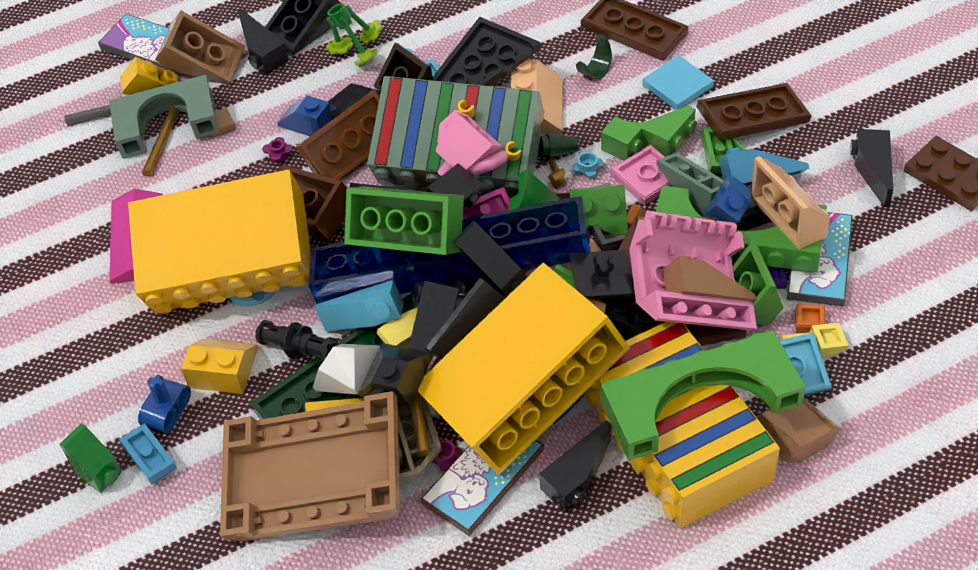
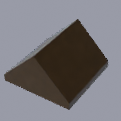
(404, 65)

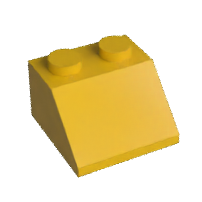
(218, 365)

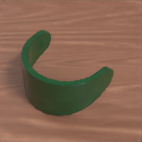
(600, 61)

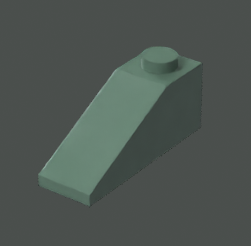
(687, 174)

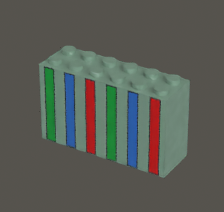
(410, 121)

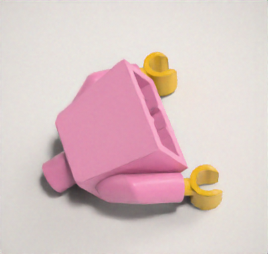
(469, 144)

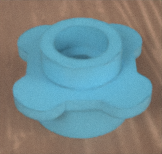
(587, 164)

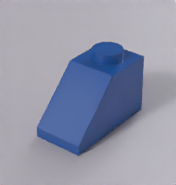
(306, 116)
(729, 201)

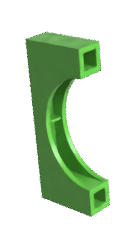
(772, 242)
(751, 364)

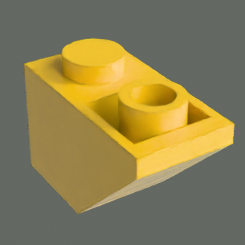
(143, 76)

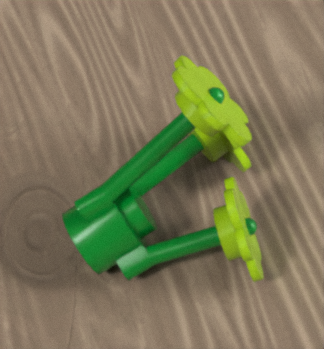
(340, 17)

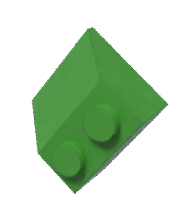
(754, 275)

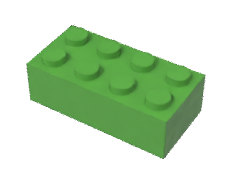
(403, 219)

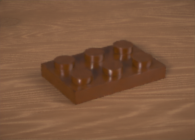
(947, 171)

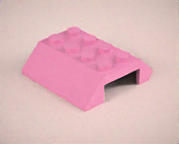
(664, 238)

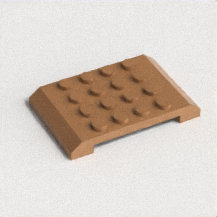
(310, 470)

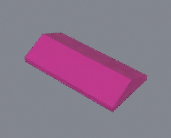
(120, 244)

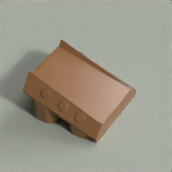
(799, 431)

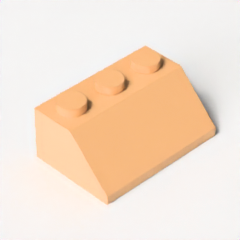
(539, 77)
(788, 204)

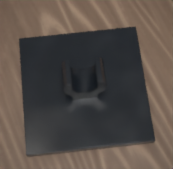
(602, 274)

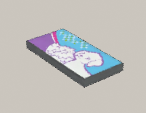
(135, 38)
(830, 282)

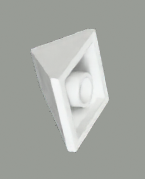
(345, 368)

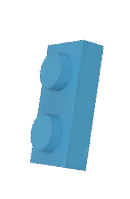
(147, 453)

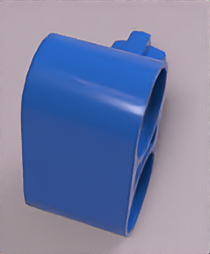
(163, 404)

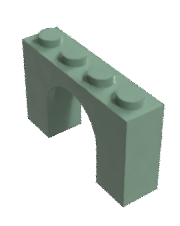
(134, 111)

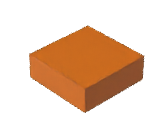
(808, 315)

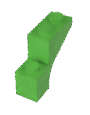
(663, 133)

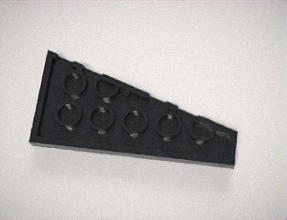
(486, 54)

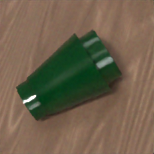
(556, 145)

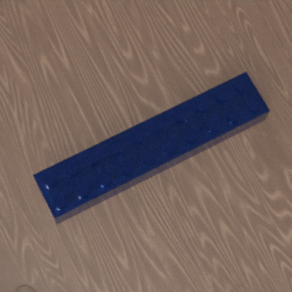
(525, 234)

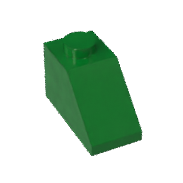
(90, 458)

